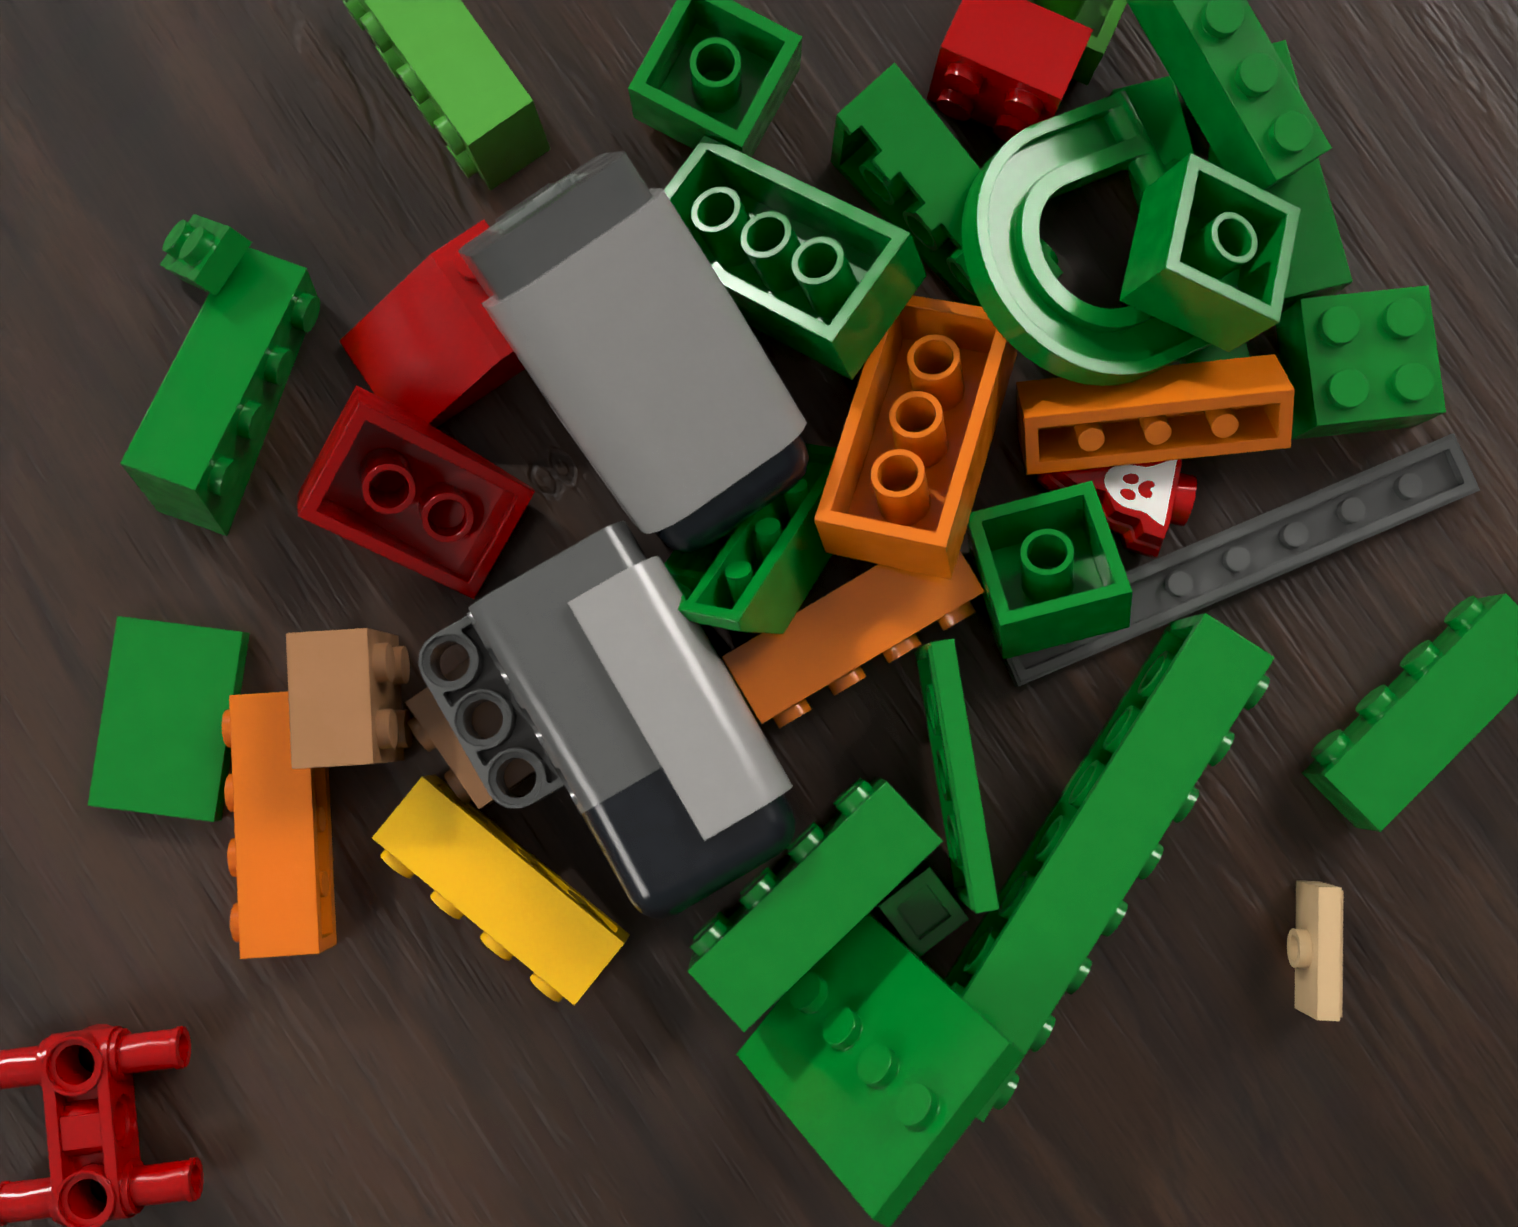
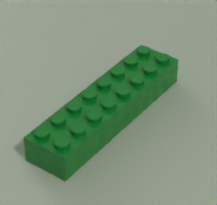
(1107, 830)

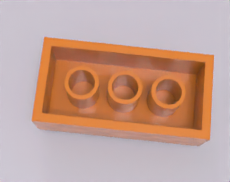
(917, 439)

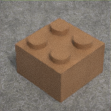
(346, 698)

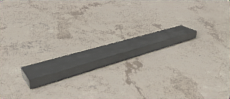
(1273, 546)

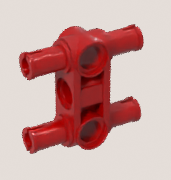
(95, 1127)

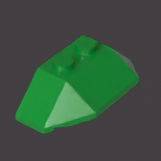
(761, 567)

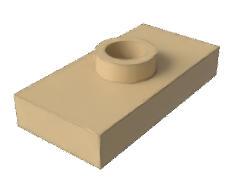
(1317, 950)

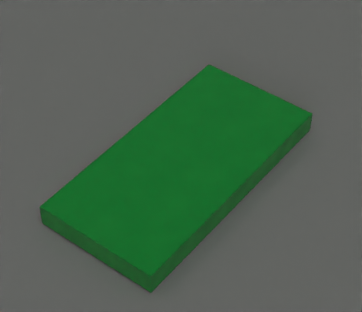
(956, 776)

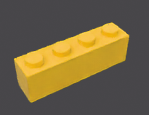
(500, 888)

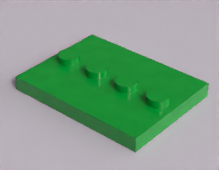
(878, 1065)

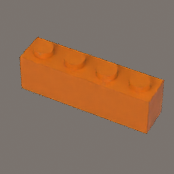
(1161, 417)
(842, 632)
(280, 835)

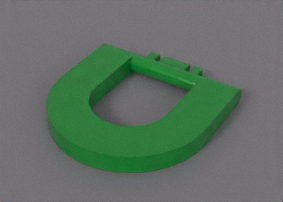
(1009, 265)

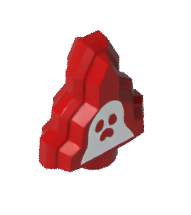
(1136, 499)

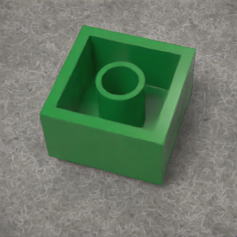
(715, 74)
(1210, 254)
(1361, 362)
(1049, 570)

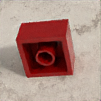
(1006, 64)

